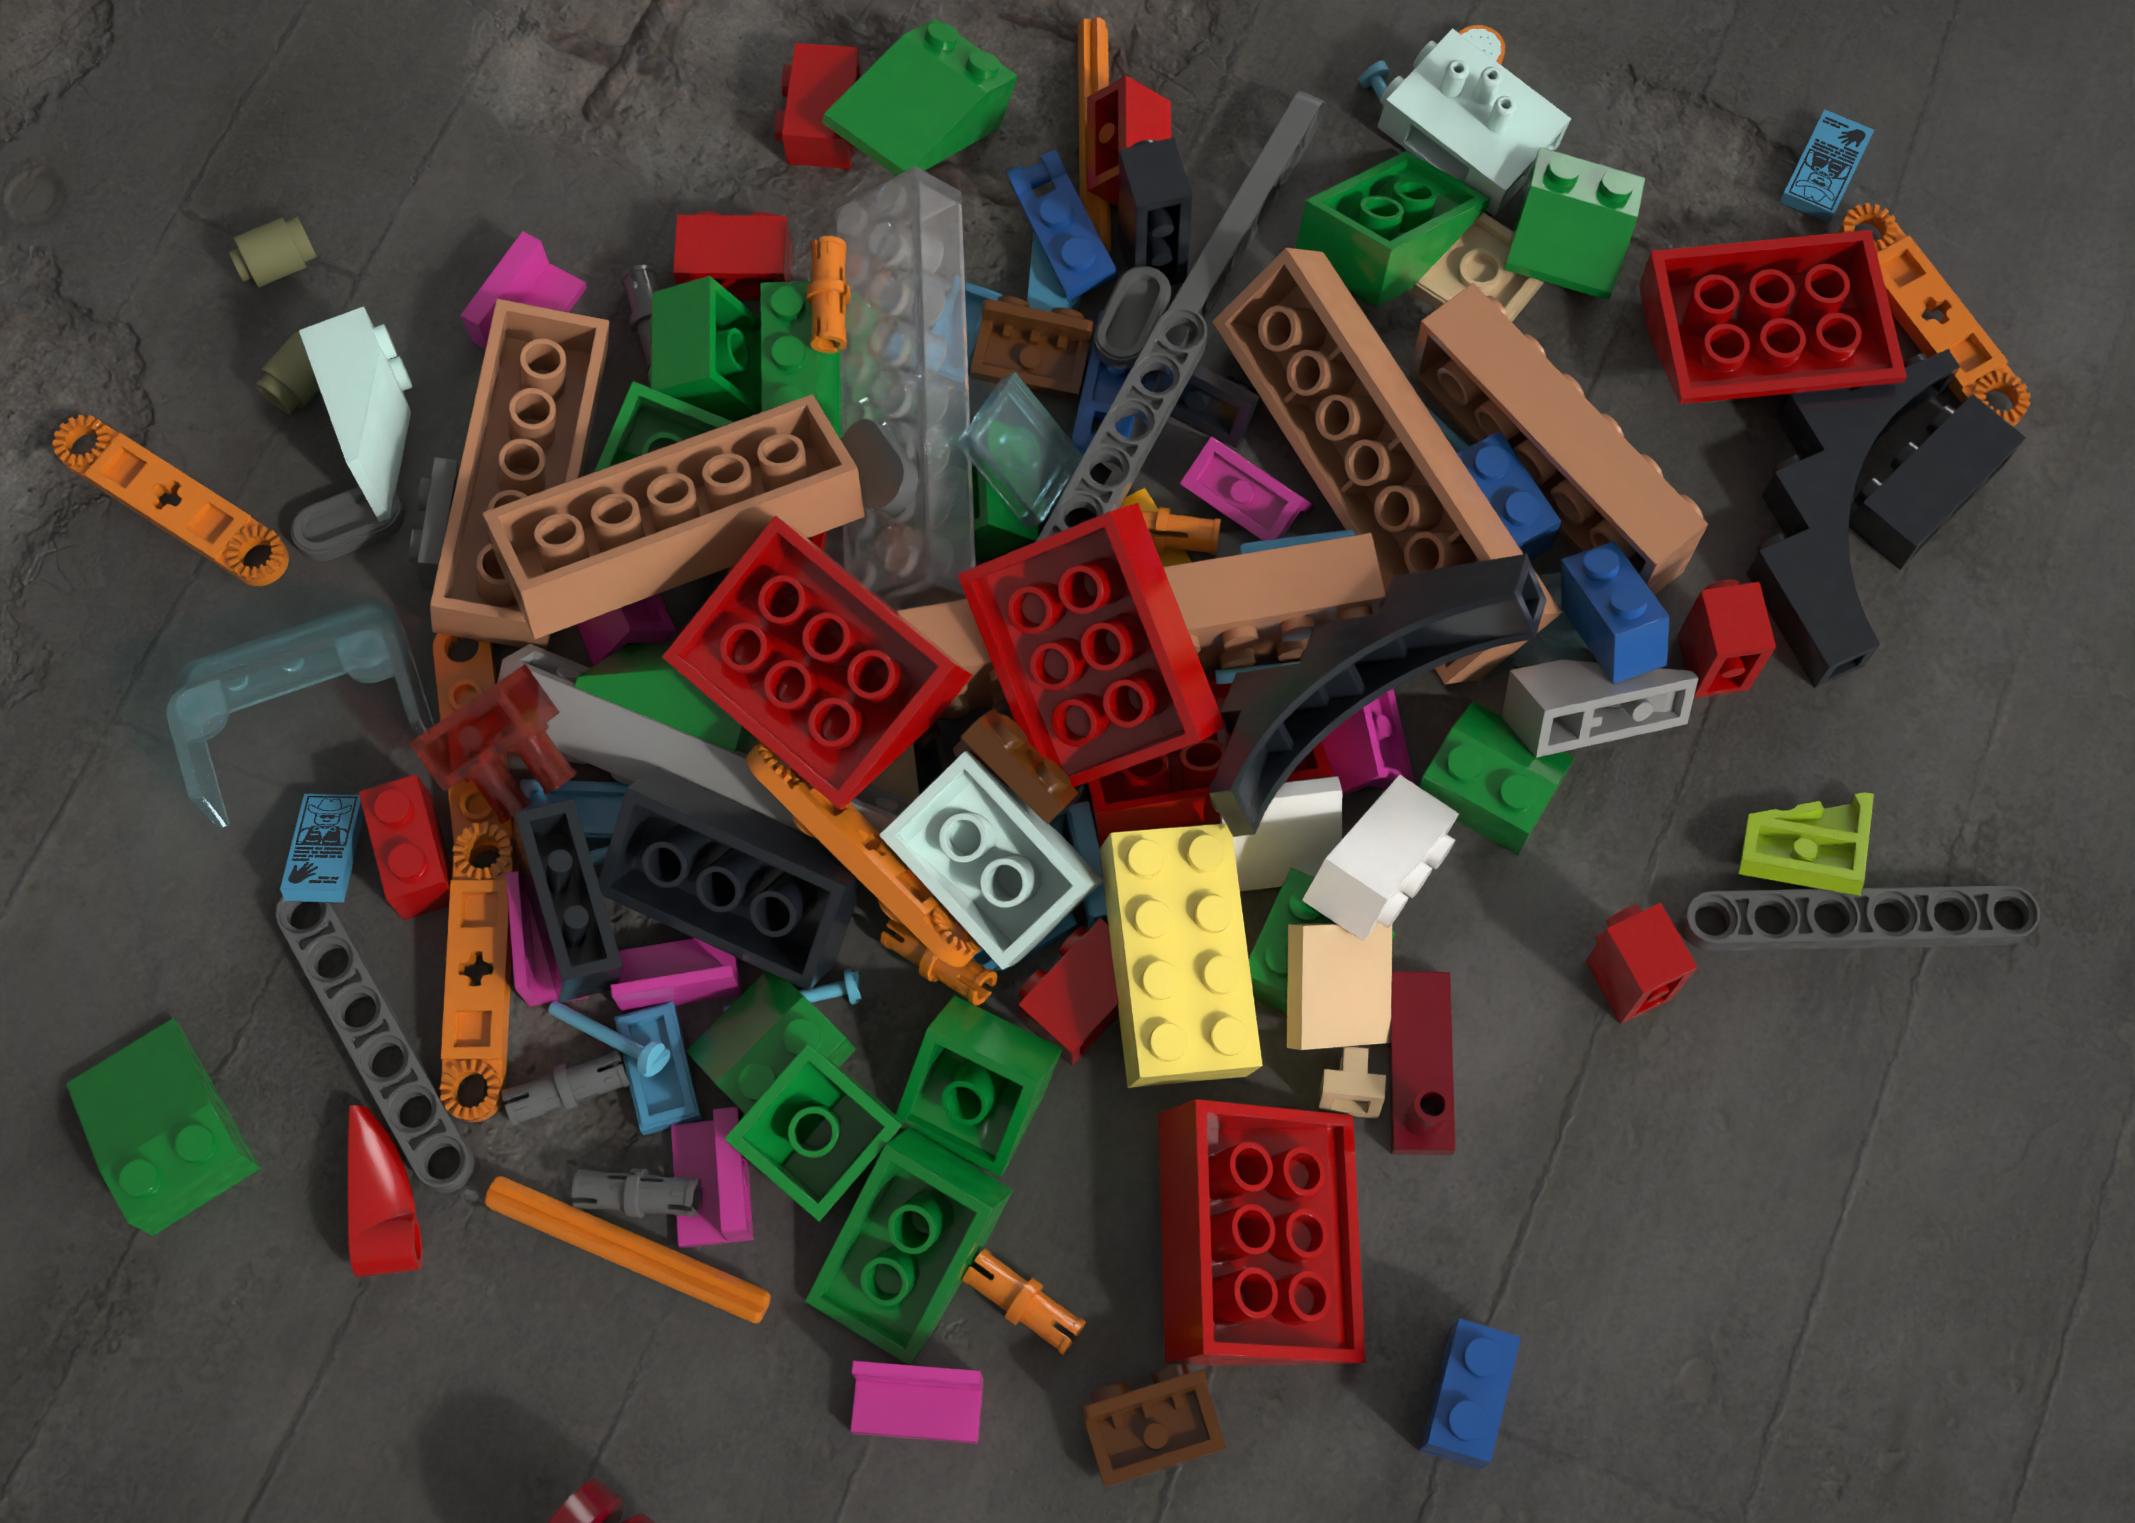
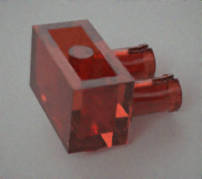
(475, 736)

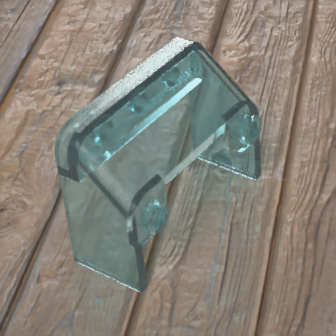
(355, 641)

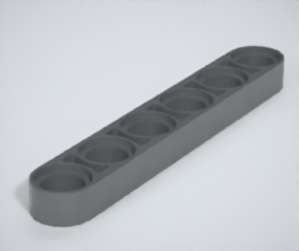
(1247, 211)
(1132, 401)
(1860, 924)
(368, 1040)

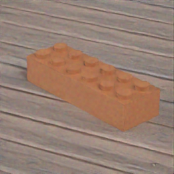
(522, 438)
(1591, 476)
(671, 514)

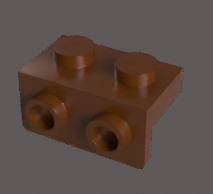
(1037, 344)
(1013, 760)
(1152, 1425)

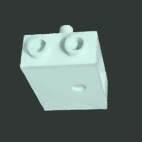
(1471, 118)

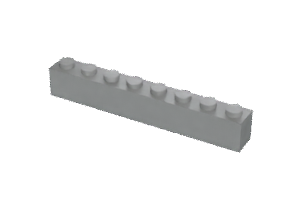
(634, 745)

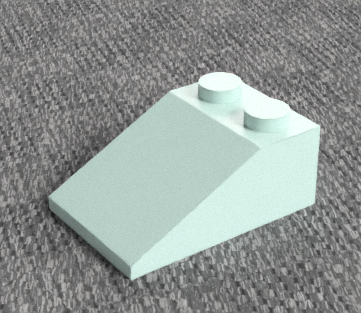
(363, 399)
(990, 860)

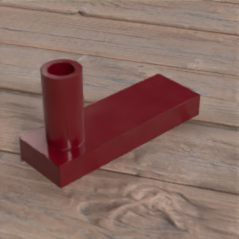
(1421, 1064)

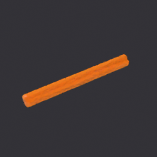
(1092, 77)
(628, 1249)

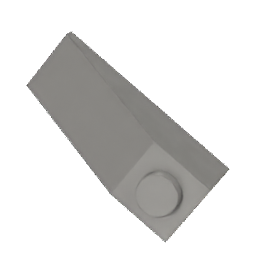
(1578, 706)

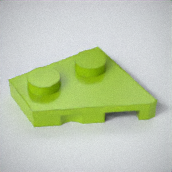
(1810, 845)

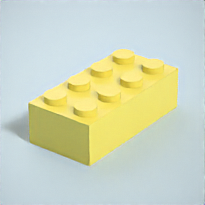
(1179, 955)

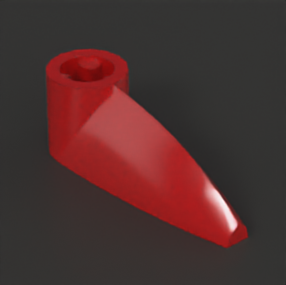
(380, 1202)

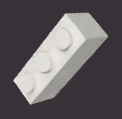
(1383, 859)

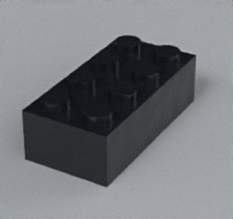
(729, 877)

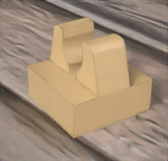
(1351, 1087)

